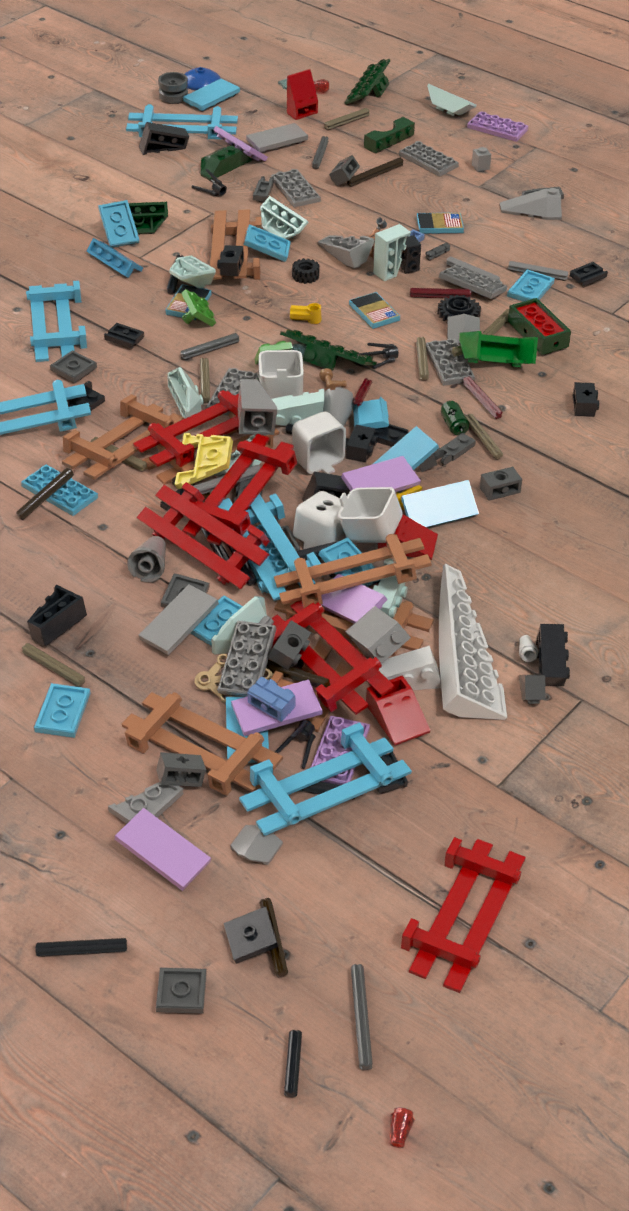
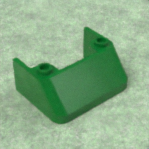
(498, 348)

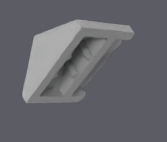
(460, 324)
(255, 846)

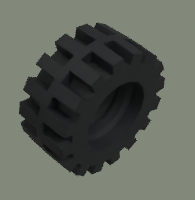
(305, 270)

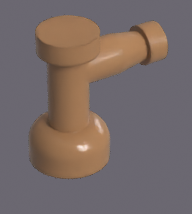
(327, 375)

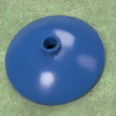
(200, 77)

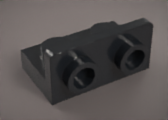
(93, 398)

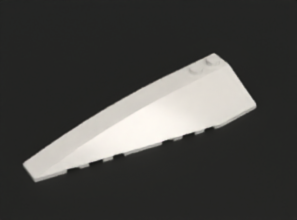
(465, 665)

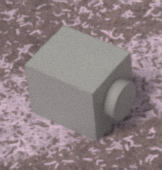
(481, 159)

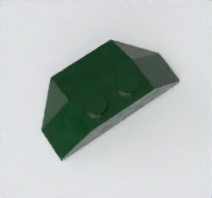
(223, 161)
(148, 216)

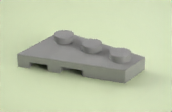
(154, 799)

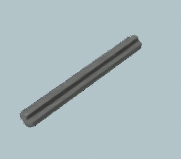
(361, 1017)

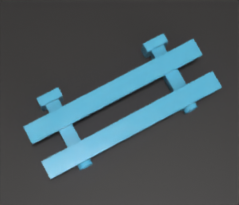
(215, 120)
(65, 337)
(64, 415)
(265, 513)
(278, 791)

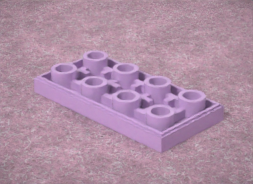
(497, 126)
(240, 144)
(389, 473)
(352, 602)
(254, 720)
(331, 747)
(162, 849)

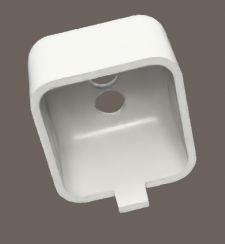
(281, 372)
(319, 442)
(369, 514)
(318, 520)

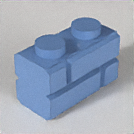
(271, 698)

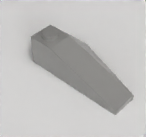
(539, 203)
(348, 250)

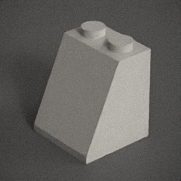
(255, 409)
(377, 634)

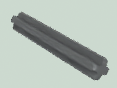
(320, 152)
(209, 346)

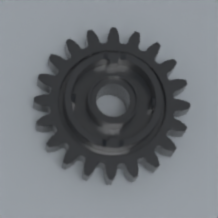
(458, 305)

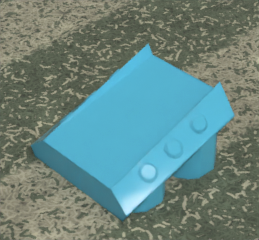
(372, 414)

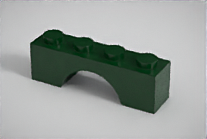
(377, 140)

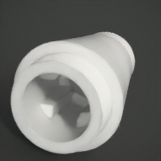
(527, 649)

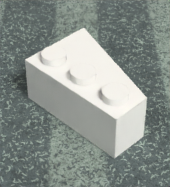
(416, 667)

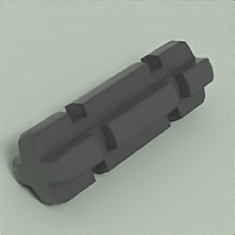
(437, 251)

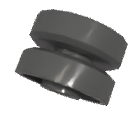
(172, 87)

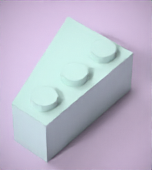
(388, 251)
(296, 408)
(392, 591)

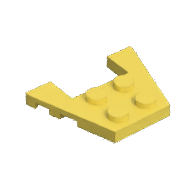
(211, 457)

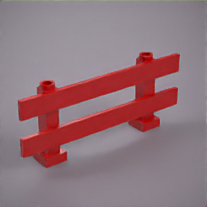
(185, 453)
(181, 506)
(236, 516)
(340, 687)
(435, 941)

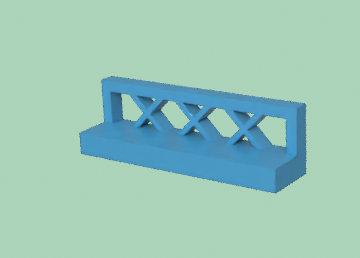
(112, 258)

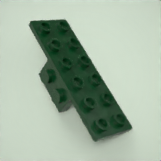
(373, 79)
(324, 354)

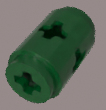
(454, 417)

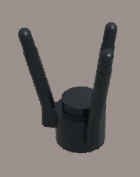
(218, 187)
(390, 353)
(302, 733)

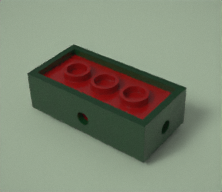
(534, 319)

